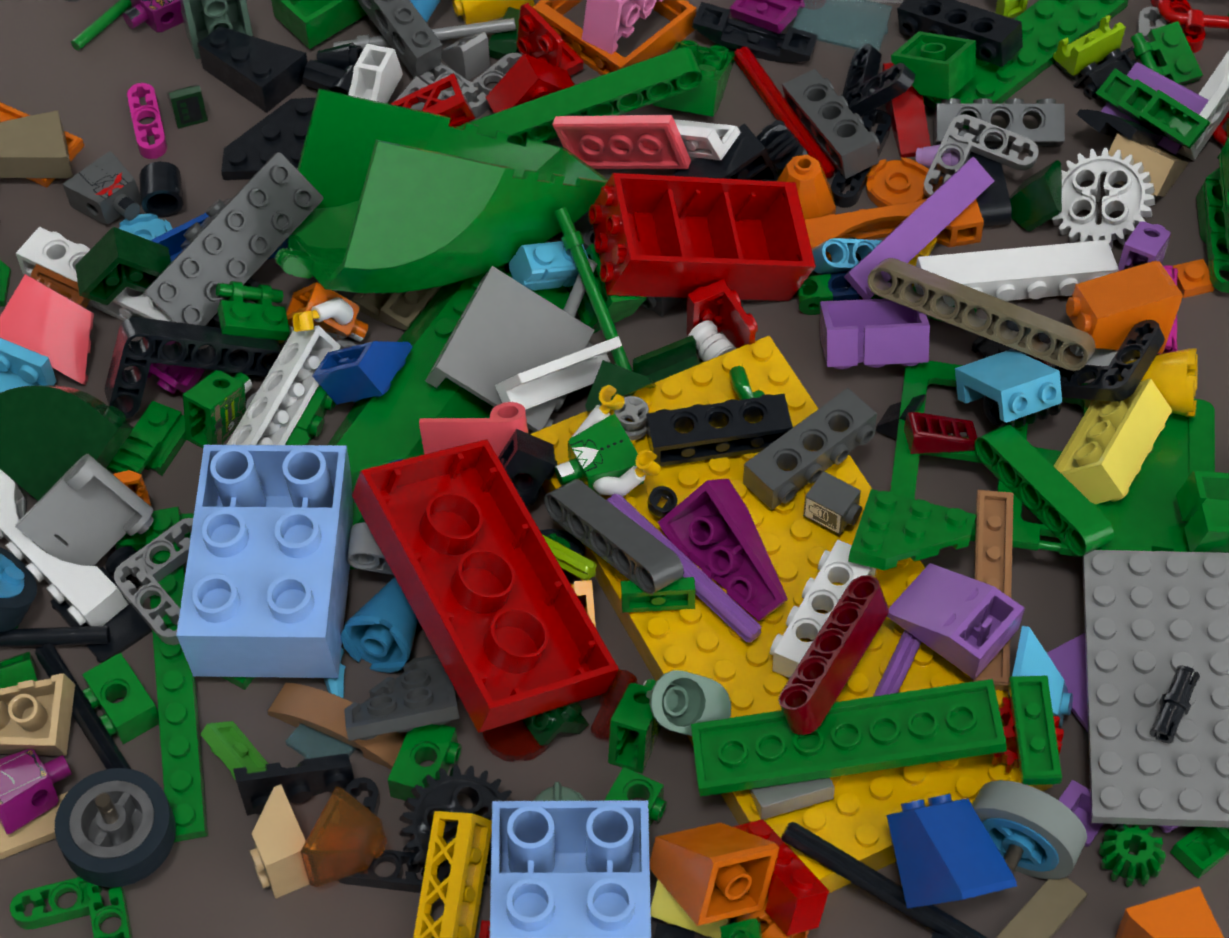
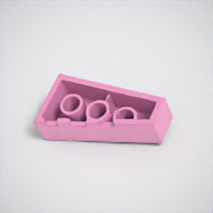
(610, 19)

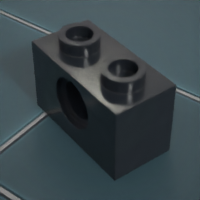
(533, 458)

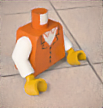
(327, 309)

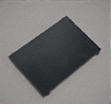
(125, 628)

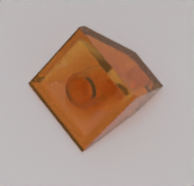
(342, 840)

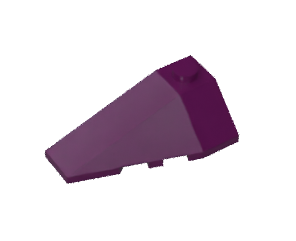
(724, 542)

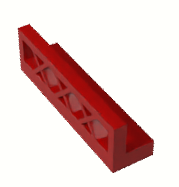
(454, 107)

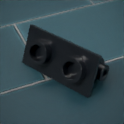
(1095, 75)

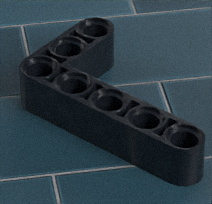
(181, 353)

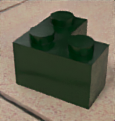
(118, 263)

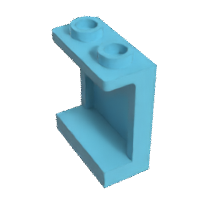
(1012, 380)

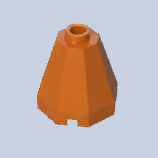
(811, 184)

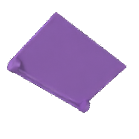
(1174, 90)

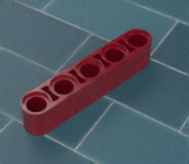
(833, 655)

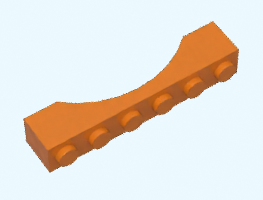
(881, 221)

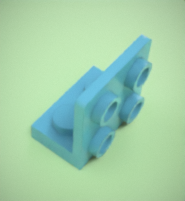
(23, 367)

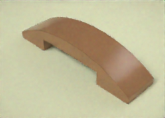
(326, 714)

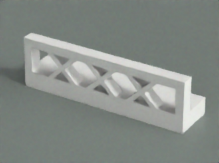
(1217, 93)
(703, 138)
(556, 377)

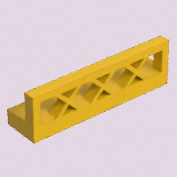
(464, 885)

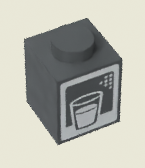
(832, 503)

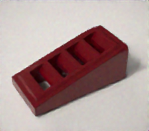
(923, 433)

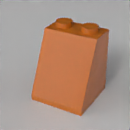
(1118, 301)
(714, 870)
(1172, 916)

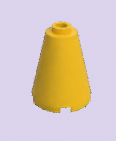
(1176, 379)

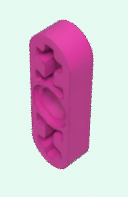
(150, 110)

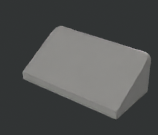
(789, 797)

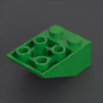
(716, 68)

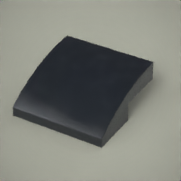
(1114, 125)

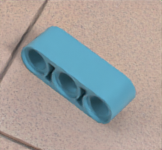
(842, 252)

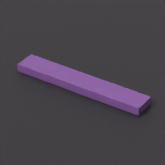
(923, 223)

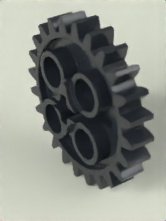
(442, 796)

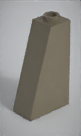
(34, 147)

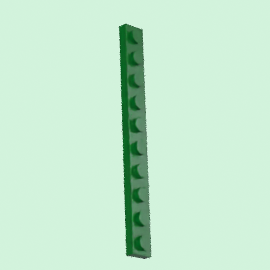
(177, 704)

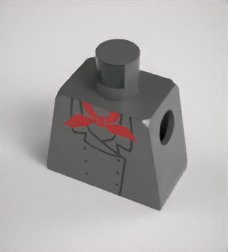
(104, 191)

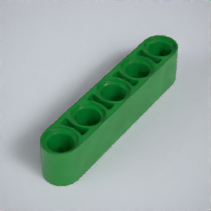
(1044, 490)

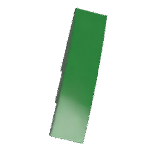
(1152, 108)

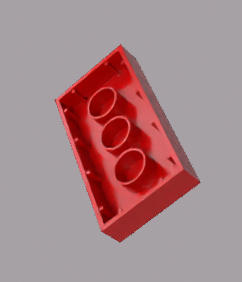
(484, 584)

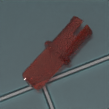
(609, 703)

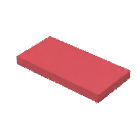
(624, 141)

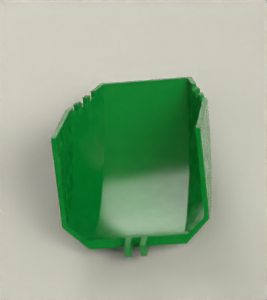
(423, 199)

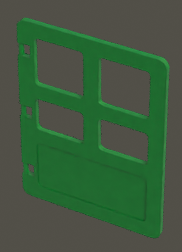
(1141, 520)

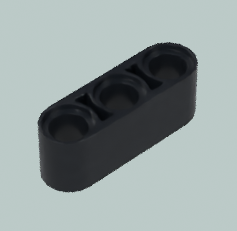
(995, 200)

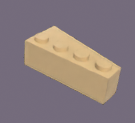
(37, 716)

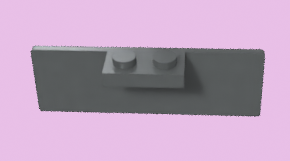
(233, 241)

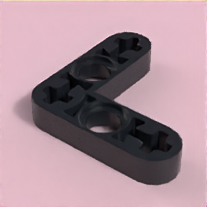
(866, 89)
(1118, 379)
(398, 858)

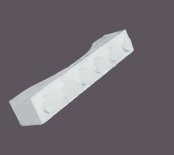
(376, 74)
(83, 587)

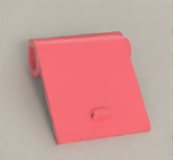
(452, 432)

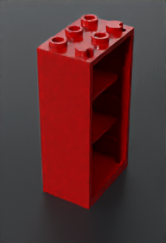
(692, 231)

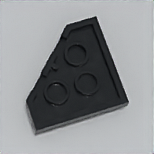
(278, 132)

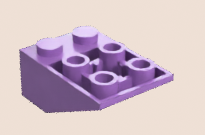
(957, 617)

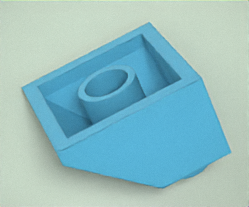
(1034, 661)

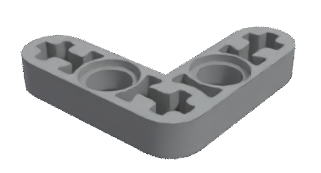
(472, 89)
(965, 145)
(149, 575)

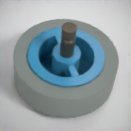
(1030, 829)

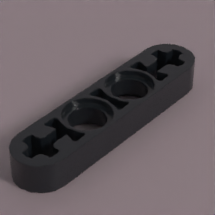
(858, 181)

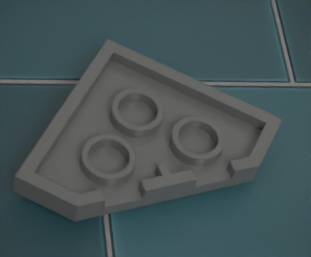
(412, 700)

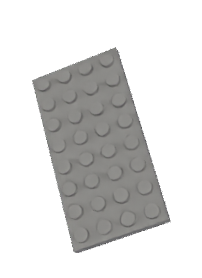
(1140, 624)

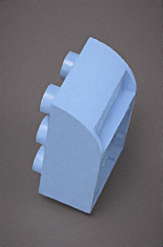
(268, 562)
(570, 869)

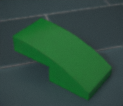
(1202, 849)

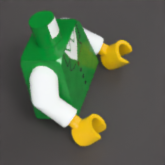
(604, 454)

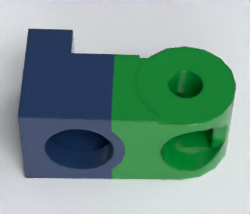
(824, 288)

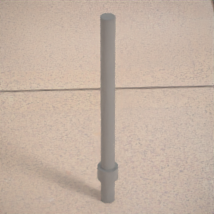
(443, 33)

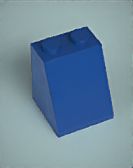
(945, 852)

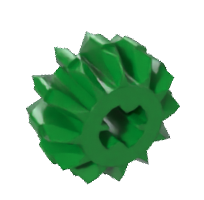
(1117, 858)

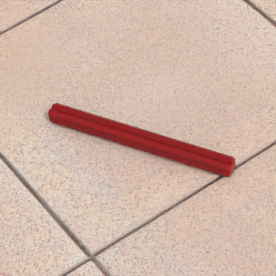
(779, 106)

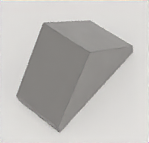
(468, 55)

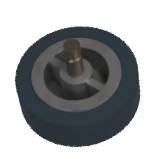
(115, 827)

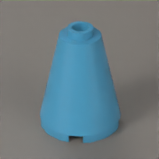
(382, 630)

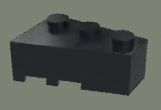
(252, 66)
(744, 160)

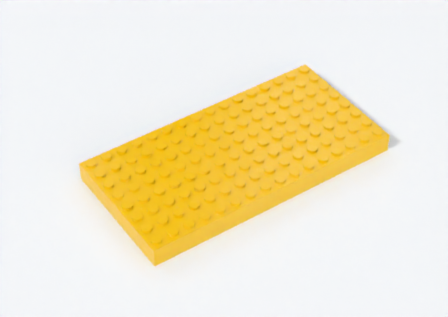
(710, 648)

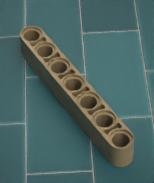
(996, 309)

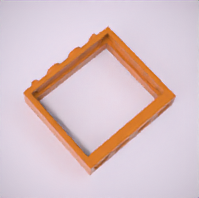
(679, 12)

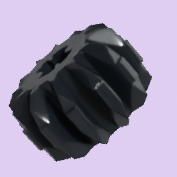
(780, 143)

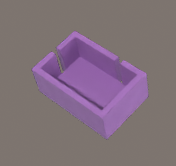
(872, 333)

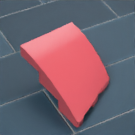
(49, 326)

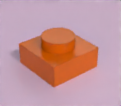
(1193, 278)

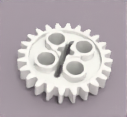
(1131, 198)

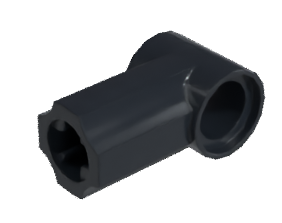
(328, 77)

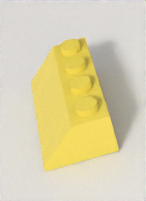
(1113, 443)

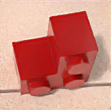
(527, 81)

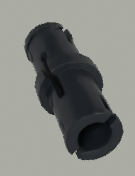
(1174, 704)

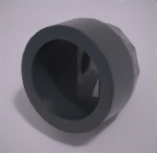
(654, 498)

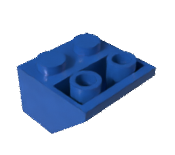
(361, 370)

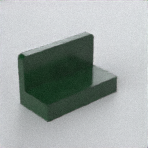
(667, 360)

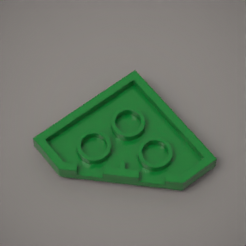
(906, 528)

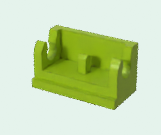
(1090, 47)

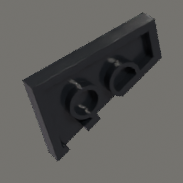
(299, 783)

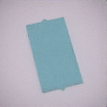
(845, 21)

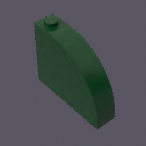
(51, 429)

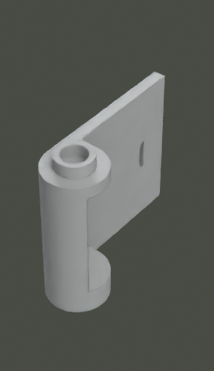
(85, 514)

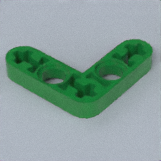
(88, 903)

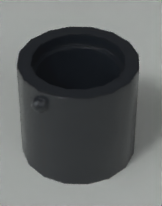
(161, 189)

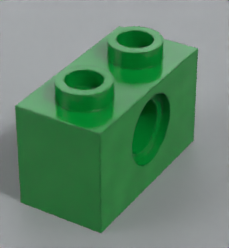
(117, 680)
(421, 744)

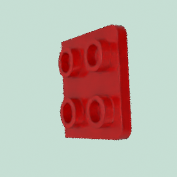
(544, 43)
(724, 309)

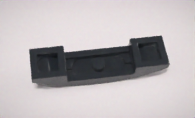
(764, 44)

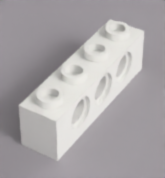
(817, 595)

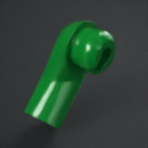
(741, 384)

